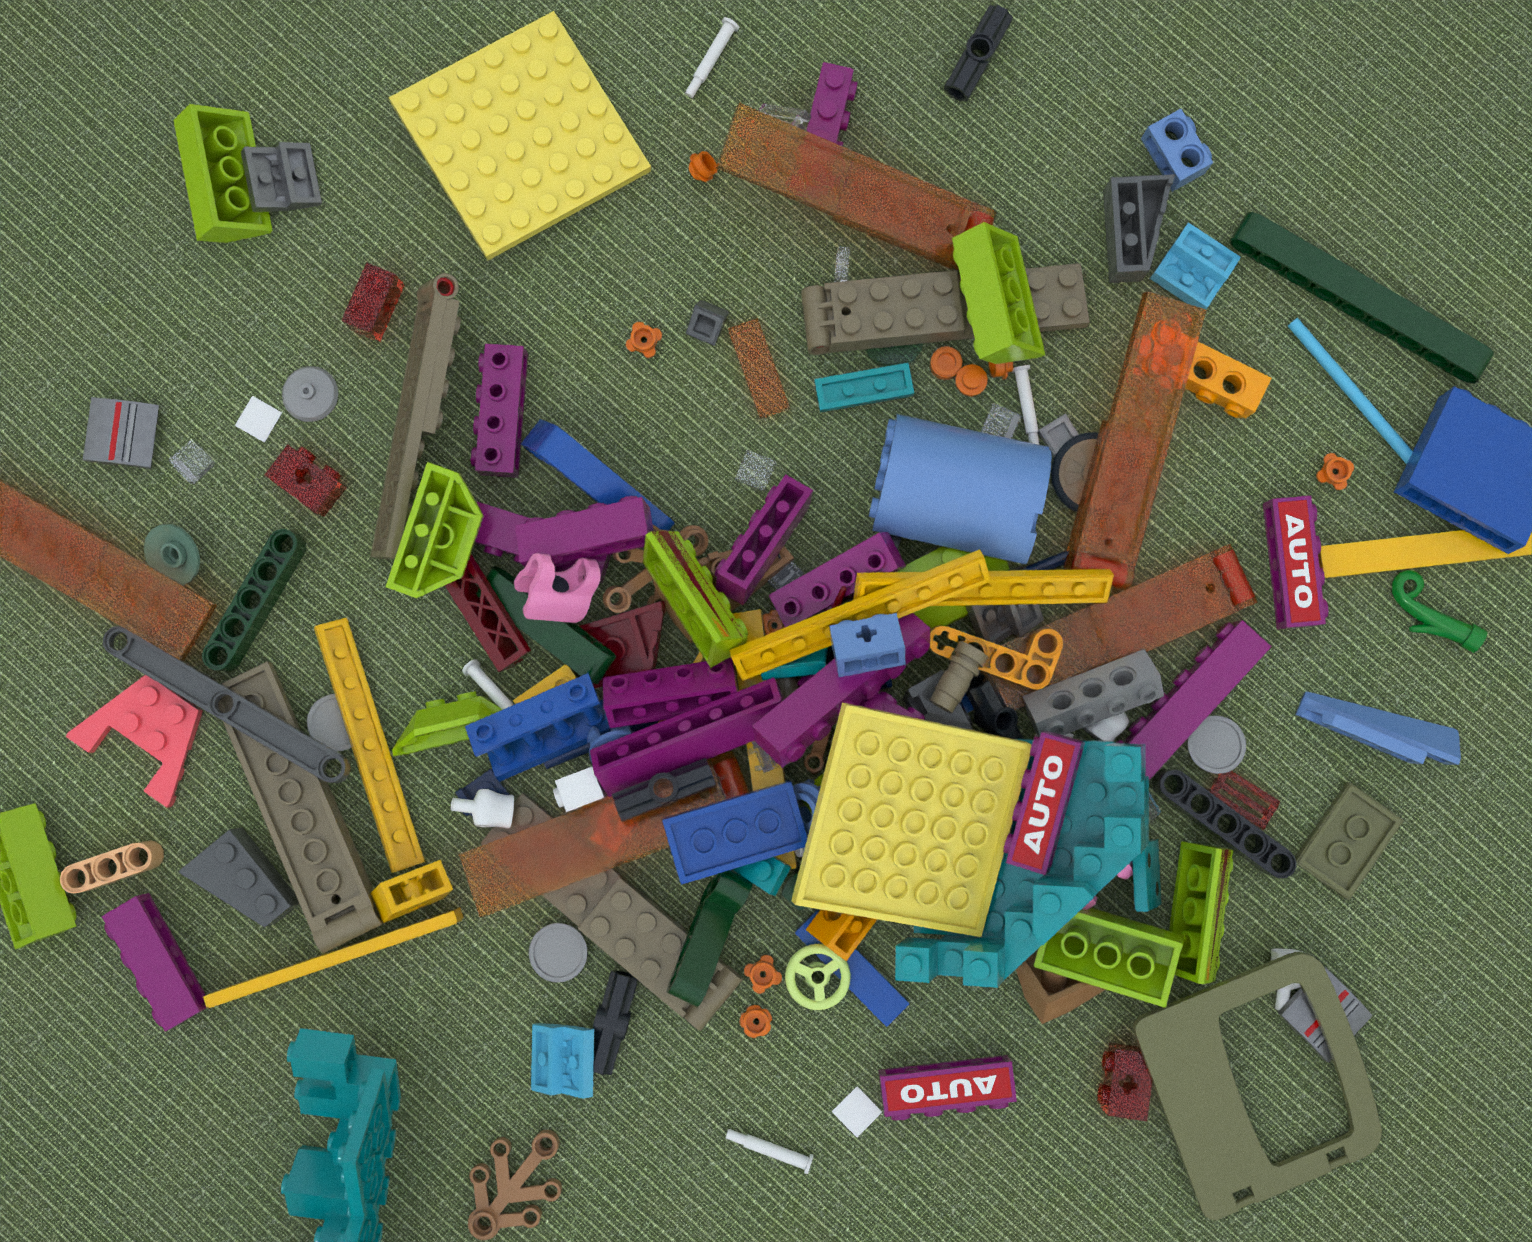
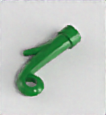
(1435, 622)

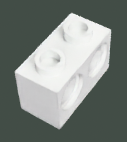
(578, 790)

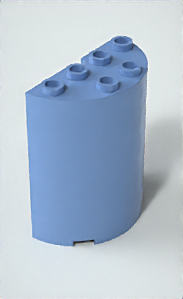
(960, 488)

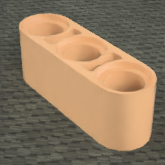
(98, 872)

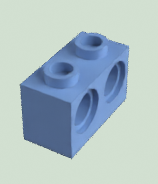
(1168, 152)

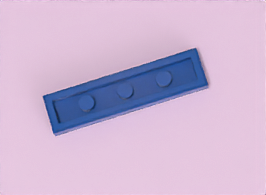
(865, 981)

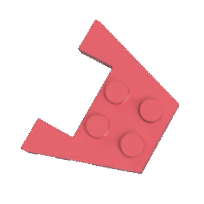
(153, 720)

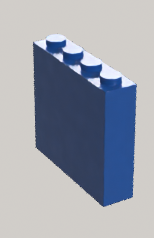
(1474, 470)

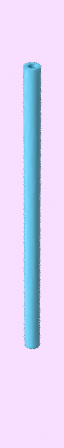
(1351, 389)

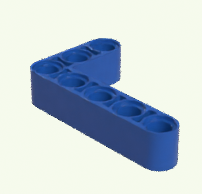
(583, 469)

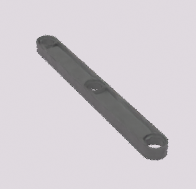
(243, 716)

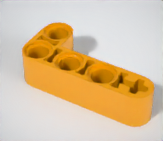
(1020, 661)

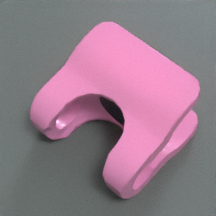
(557, 595)

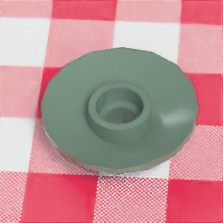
(172, 552)

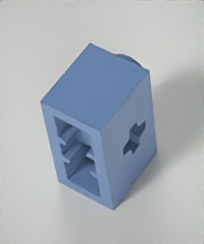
(867, 644)

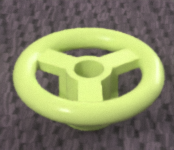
(794, 966)

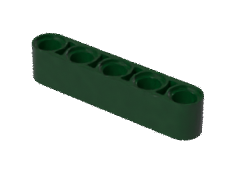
(240, 606)
(562, 639)

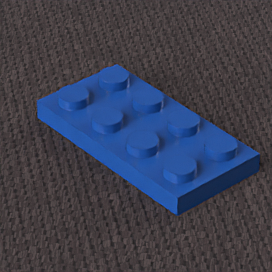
(735, 832)

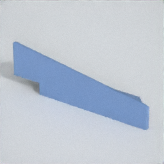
(1385, 731)

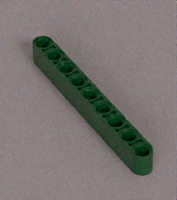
(1361, 298)

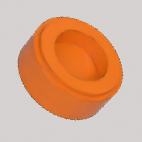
(945, 363)

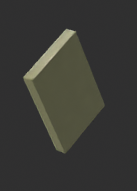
(1348, 840)

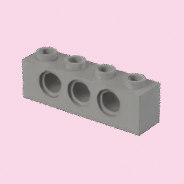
(1094, 695)

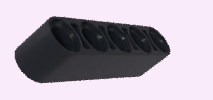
(1238, 826)

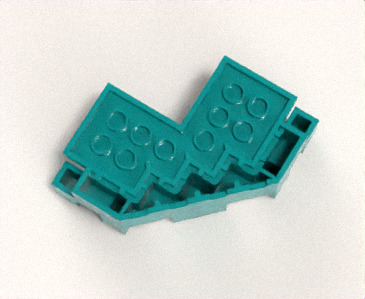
(1098, 839)
(347, 1177)

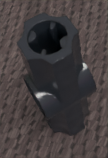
(971, 67)
(991, 709)
(642, 797)
(612, 1020)

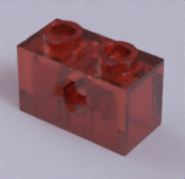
(373, 302)
(289, 474)
(1134, 1097)

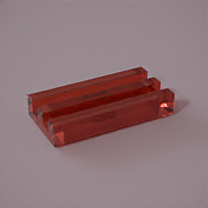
(1267, 813)

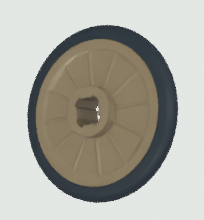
(1071, 468)

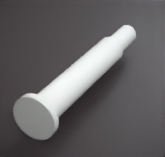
(712, 55)
(1026, 401)
(473, 669)
(771, 1150)

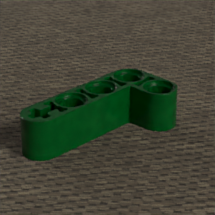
(707, 936)

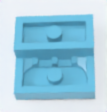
(1195, 267)
(562, 1060)

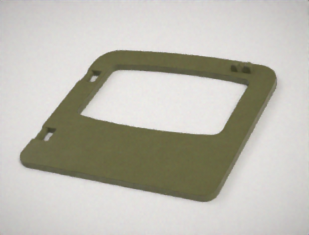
(1204, 1105)

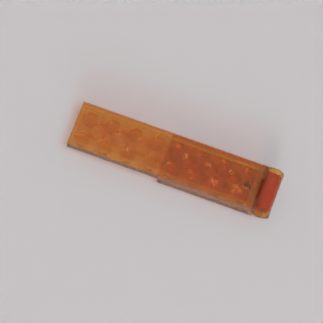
(848, 186)
(1135, 439)
(100, 574)
(1136, 619)
(581, 844)

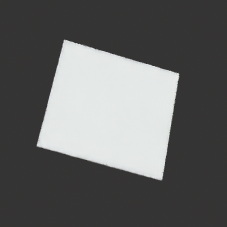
(258, 419)
(857, 1111)

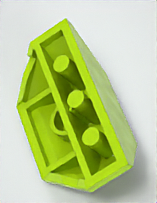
(436, 534)
(443, 723)

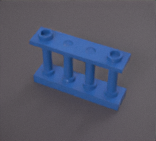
(539, 727)

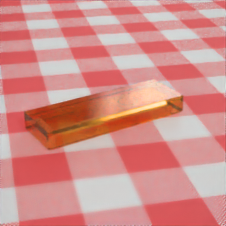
(758, 368)

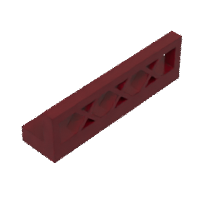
(483, 621)

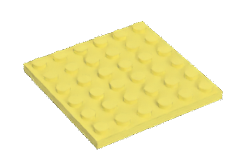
(520, 135)
(911, 821)

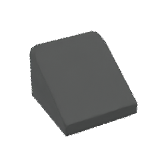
(707, 322)

